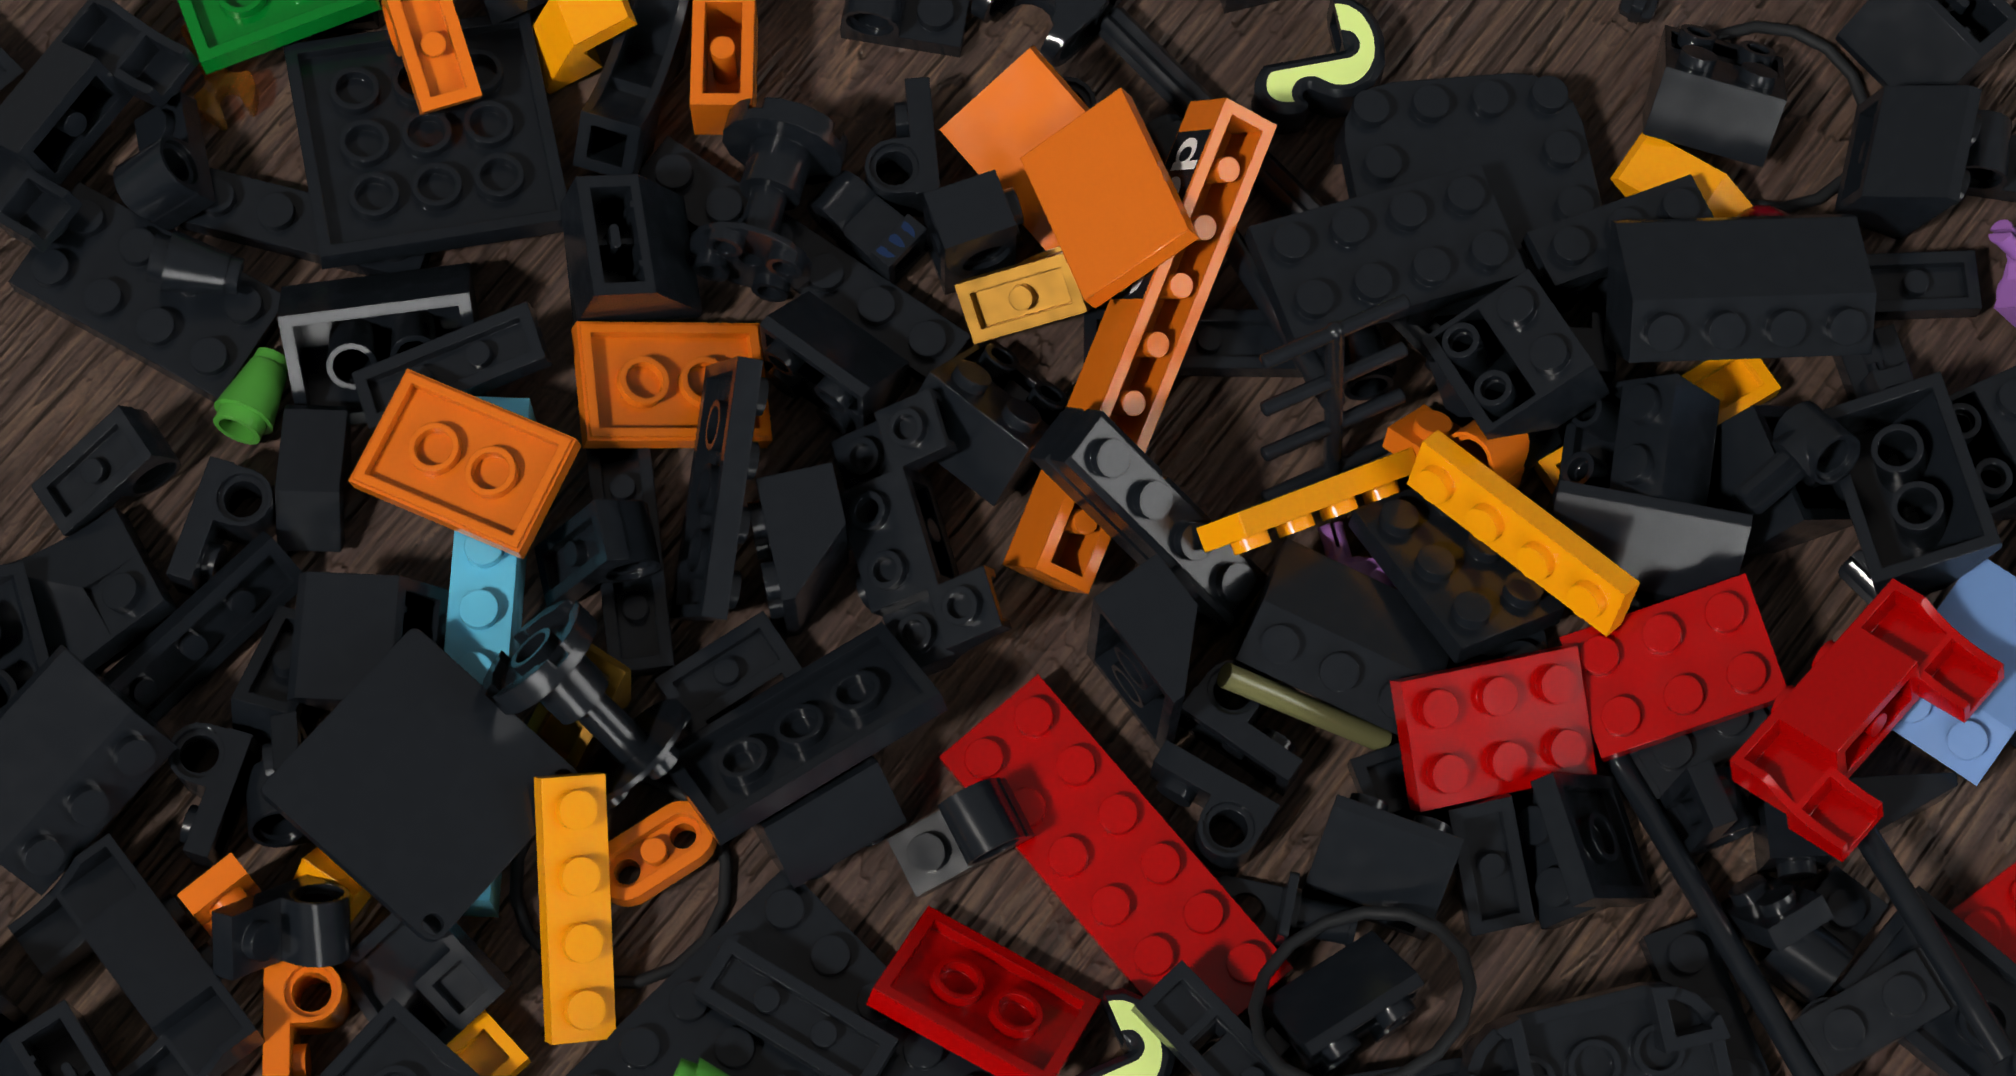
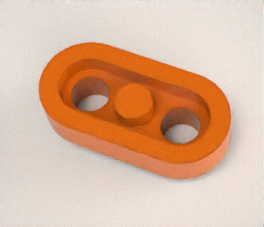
(652, 849)

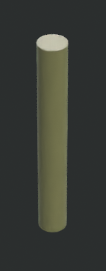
(1302, 707)

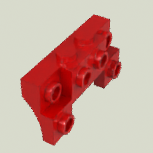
(1849, 705)

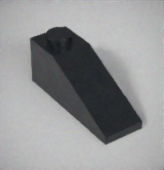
(1797, 859)

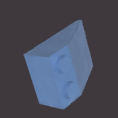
(1985, 613)

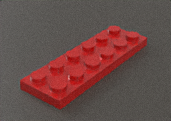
(1112, 851)

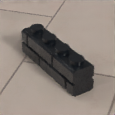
(1143, 509)

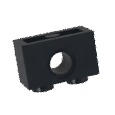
(971, 228)

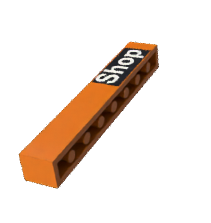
(1148, 332)

